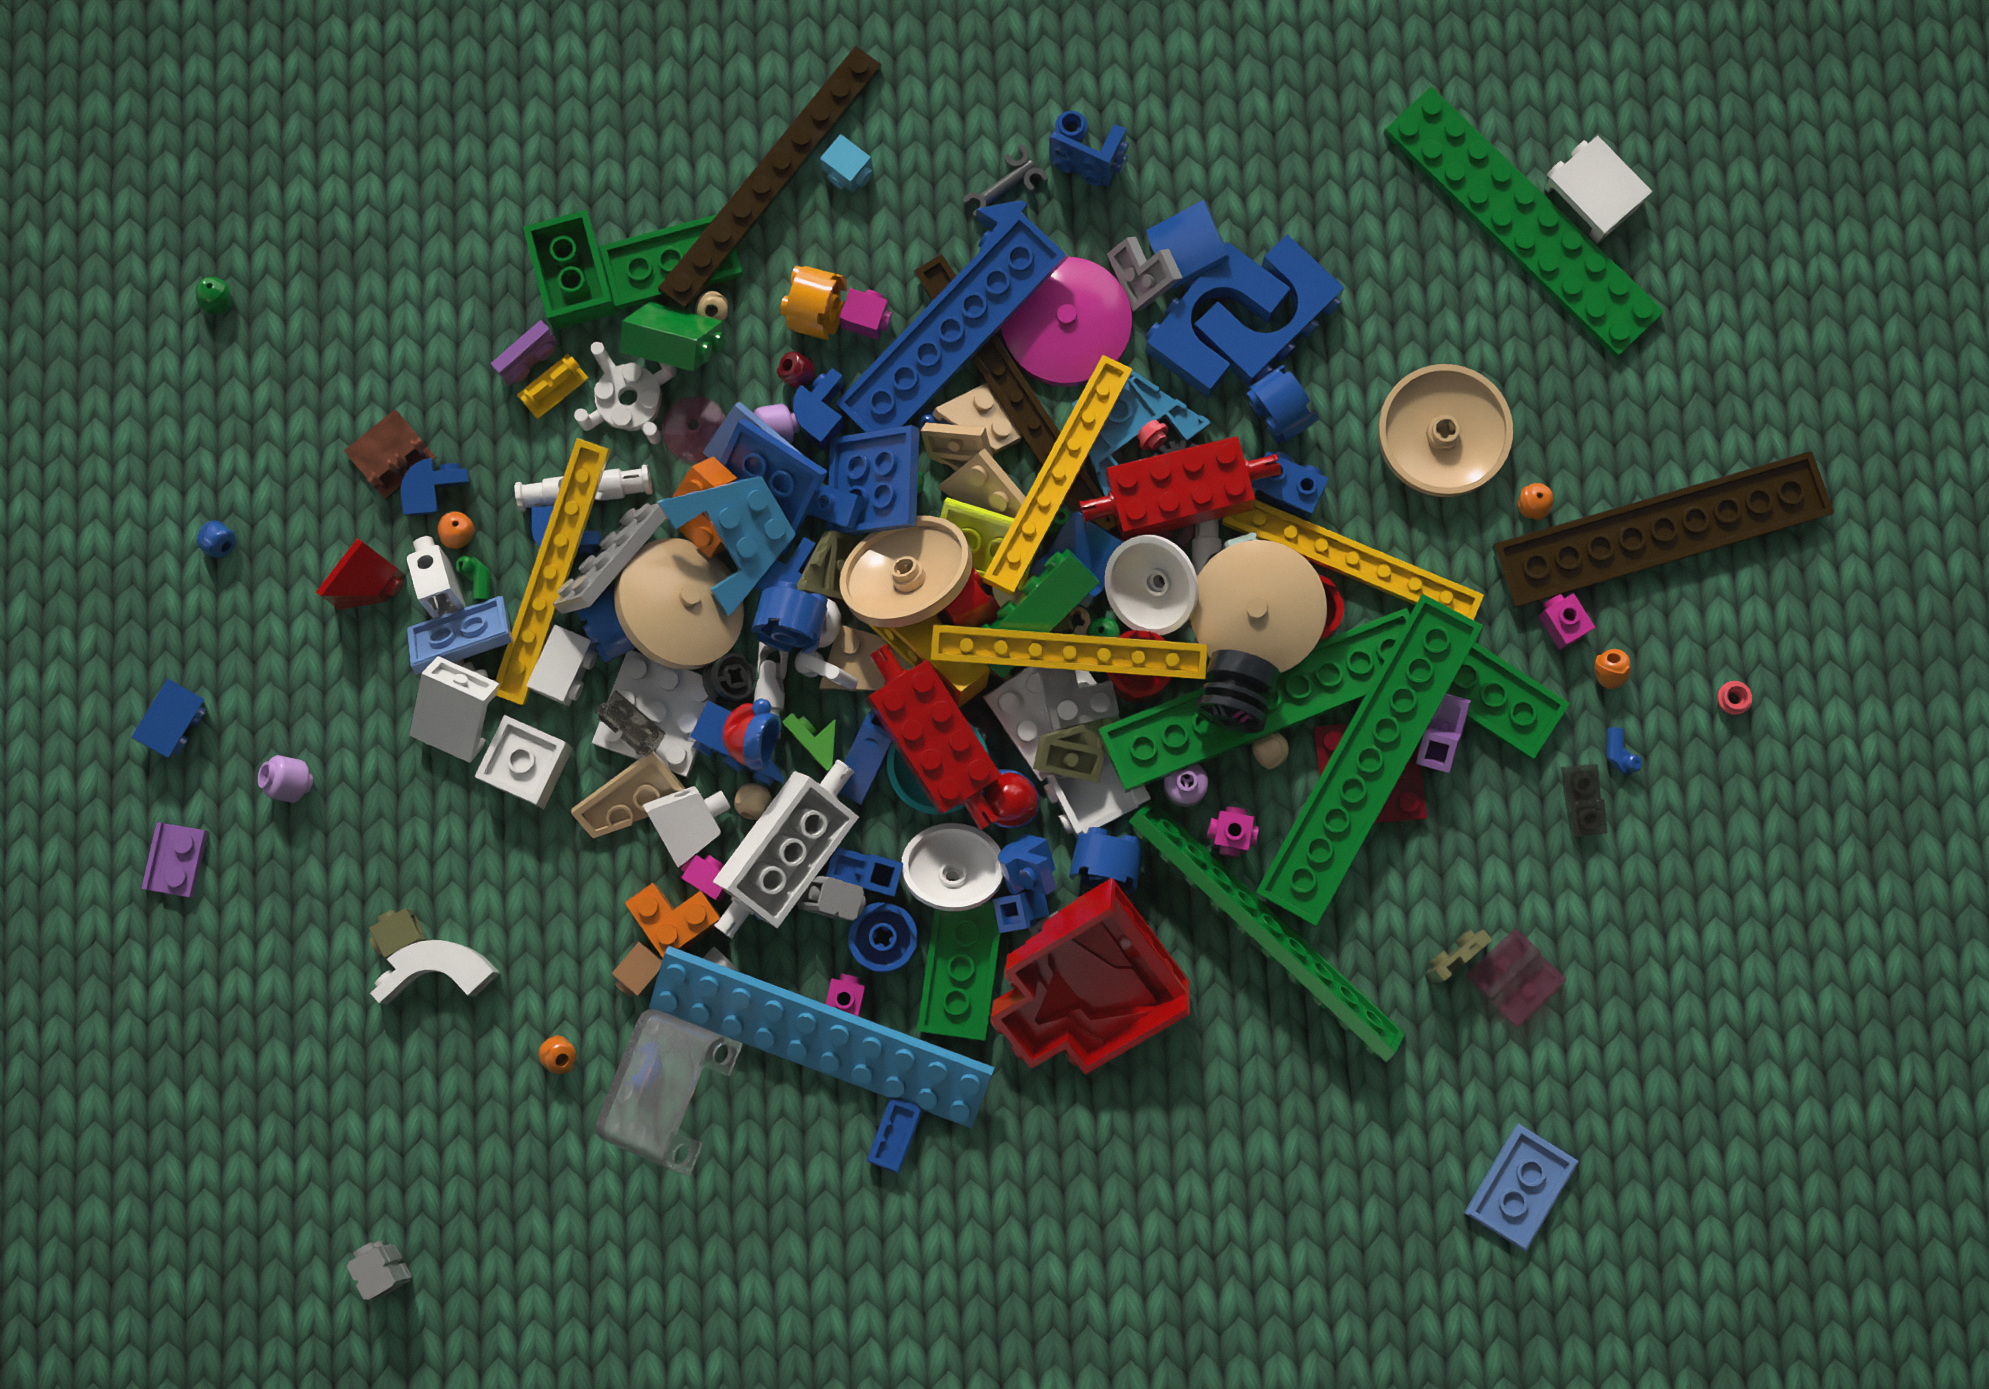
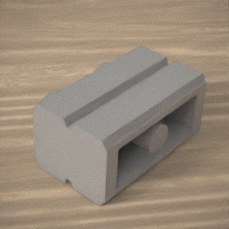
(833, 898)
(378, 1270)

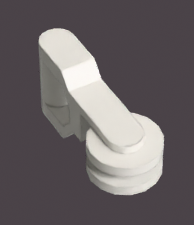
(813, 664)

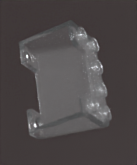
(657, 1086)

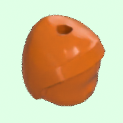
(1535, 501)
(455, 530)
(1612, 668)
(557, 1055)

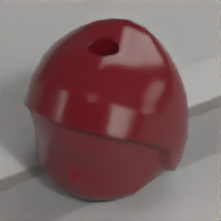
(796, 370)

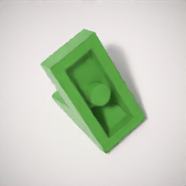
(822, 746)

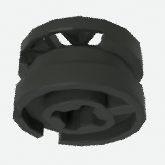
(729, 678)

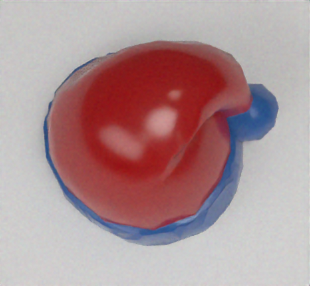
(752, 734)
(1012, 799)

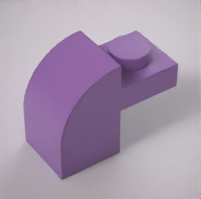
(1444, 734)

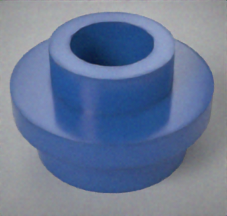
(1074, 118)

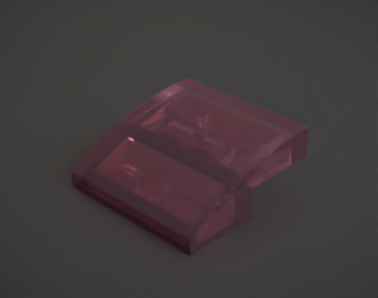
(1516, 978)

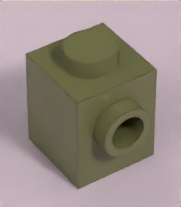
(396, 931)

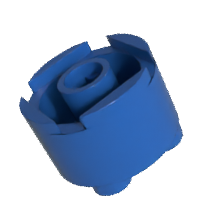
(1283, 405)
(790, 618)
(605, 627)
(1106, 857)
(864, 934)

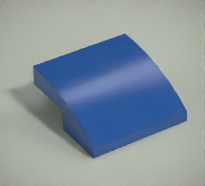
(1191, 240)

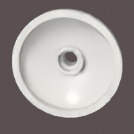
(1135, 586)
(957, 854)

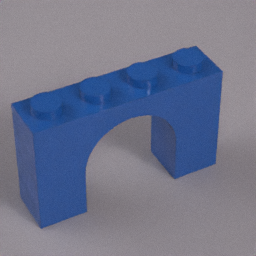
(1175, 341)
(1253, 352)

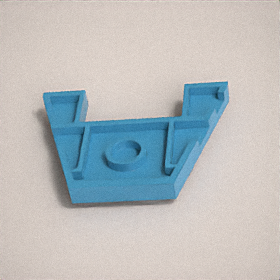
(1135, 407)
(746, 523)

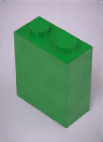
(671, 336)

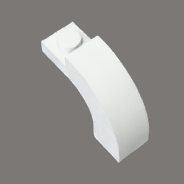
(459, 962)

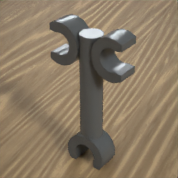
(1021, 169)

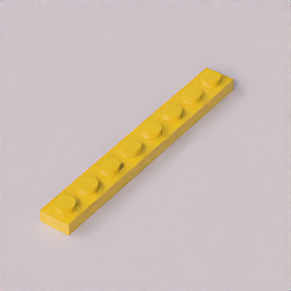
(1057, 476)
(1353, 558)
(551, 568)
(1068, 651)

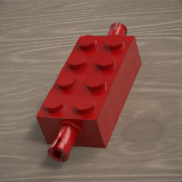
(1180, 488)
(933, 737)

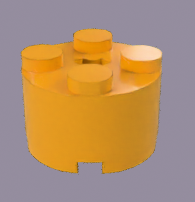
(814, 302)

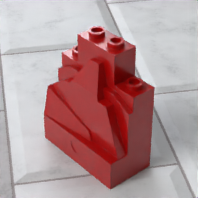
(1090, 984)

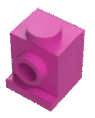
(701, 874)
(850, 985)

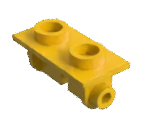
(552, 386)

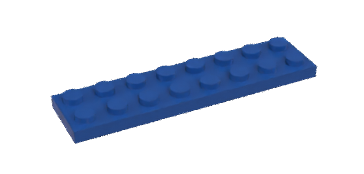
(953, 327)

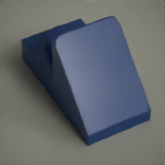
(996, 217)

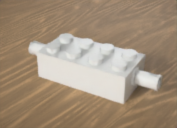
(785, 849)

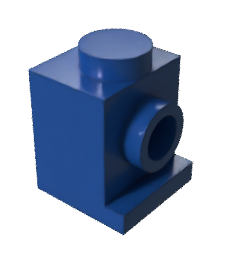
(1019, 910)

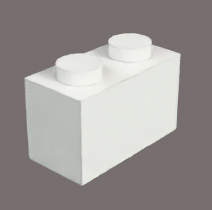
(563, 666)

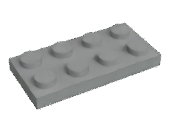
(615, 553)

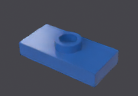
(836, 506)
(894, 1134)

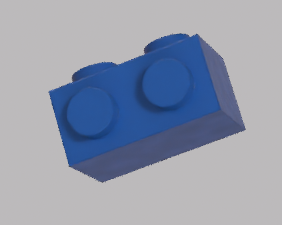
(1294, 490)
(168, 719)

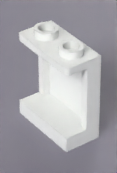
(1598, 187)
(452, 708)
(1092, 803)

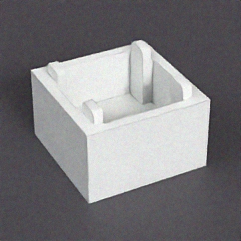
(524, 762)

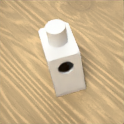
(434, 578)
(686, 821)

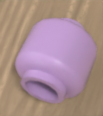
(779, 419)
(285, 779)
(1184, 795)

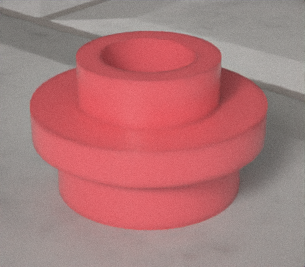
(1152, 435)
(1743, 693)

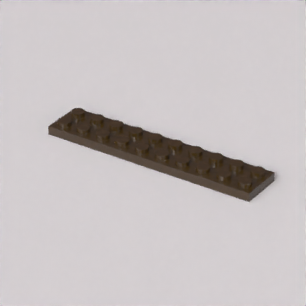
(1662, 529)

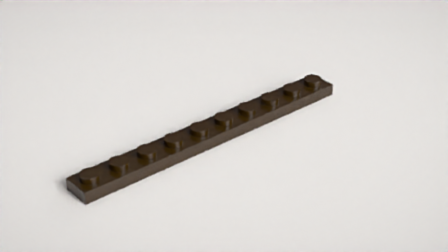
(769, 178)
(1014, 394)

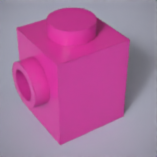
(865, 313)
(1565, 620)

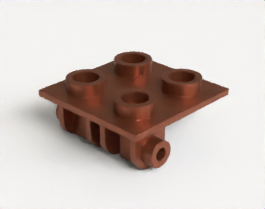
(388, 453)

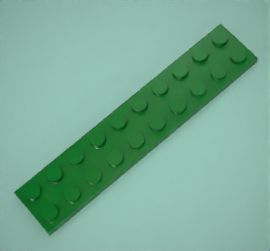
(1523, 222)
(1176, 737)
(1369, 759)
(1274, 935)

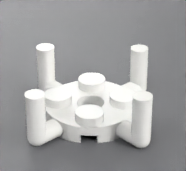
(615, 382)

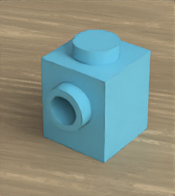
(846, 165)

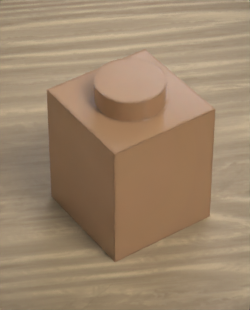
(638, 971)

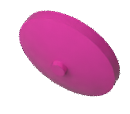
(1070, 325)

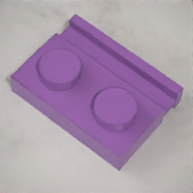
(531, 347)
(175, 860)

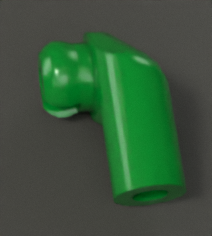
(1060, 519)
(476, 573)

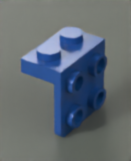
(1091, 164)
(1090, 544)

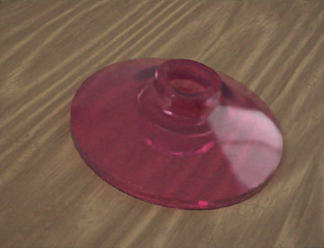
(691, 443)

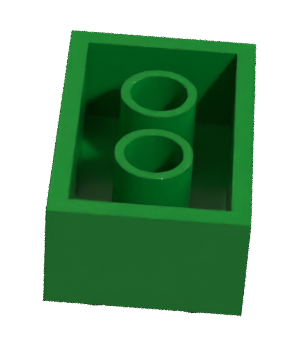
(569, 270)

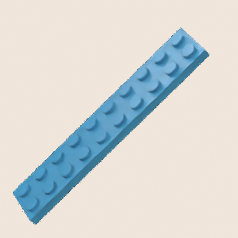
(820, 1037)

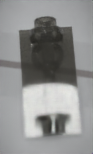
(638, 729)

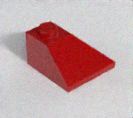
(361, 579)

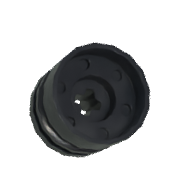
(1237, 691)

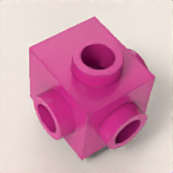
(1232, 845)

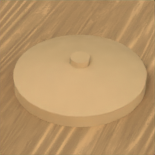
(1445, 430)
(906, 573)
(1260, 603)
(669, 606)

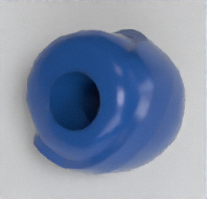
(215, 539)

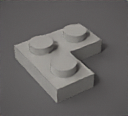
(1143, 278)
(1074, 705)

